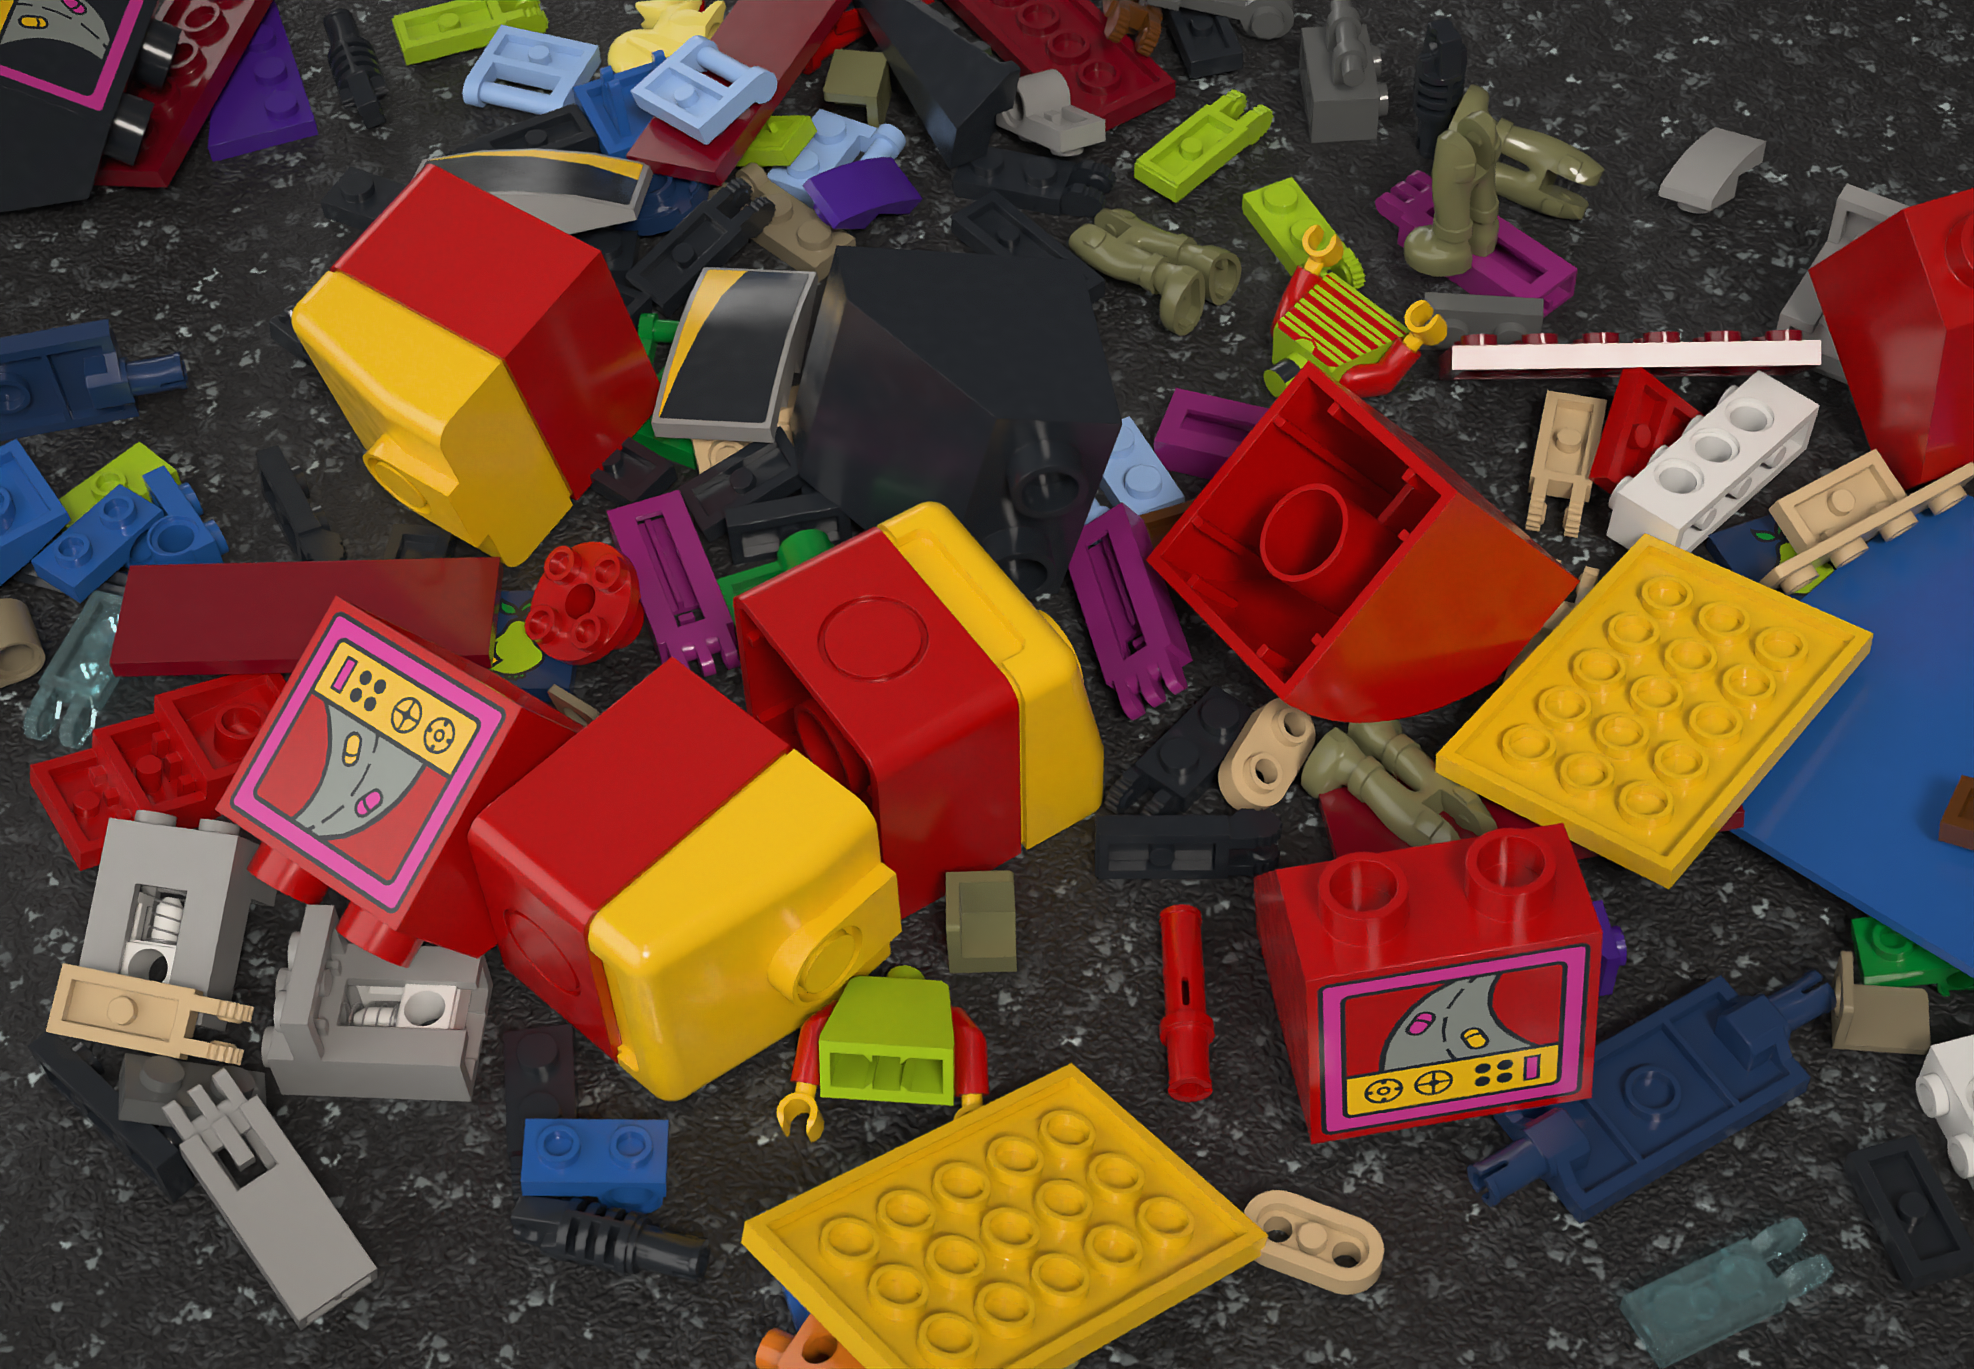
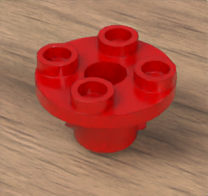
(585, 603)

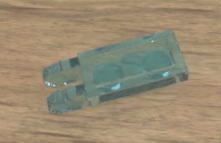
(78, 675)
(1721, 1294)

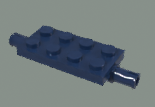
(76, 379)
(1659, 1096)

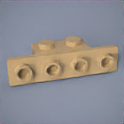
(1846, 509)

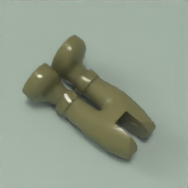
(1545, 159)
(1462, 200)
(1159, 263)
(1364, 764)

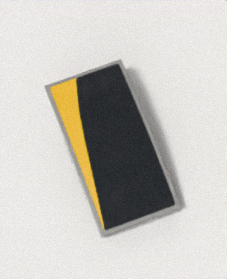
(556, 186)
(735, 355)

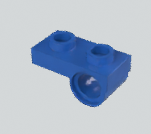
(181, 534)
(99, 544)
(597, 1157)

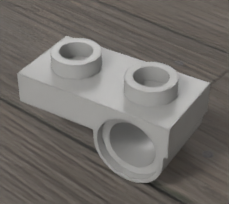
(1046, 116)

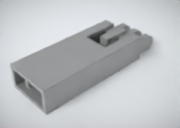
(280, 1215)

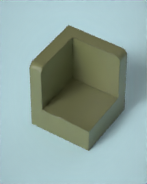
(860, 81)
(981, 921)

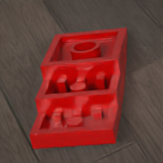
(156, 762)

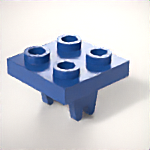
(612, 108)

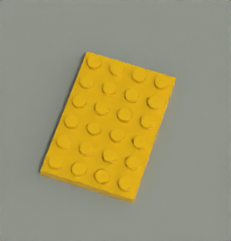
(1655, 708)
(1005, 1236)

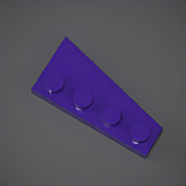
(262, 98)

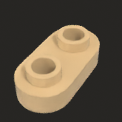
(1268, 749)
(1315, 1240)

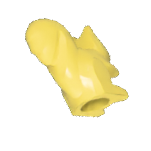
(665, 27)

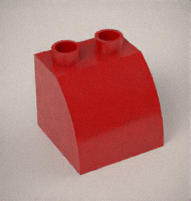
(1357, 563)

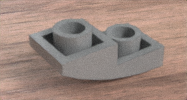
(1710, 170)

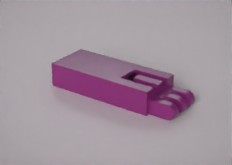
(1513, 270)
(1202, 432)
(675, 580)
(1122, 600)

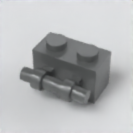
(1341, 78)

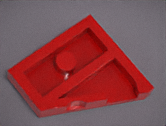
(1639, 422)

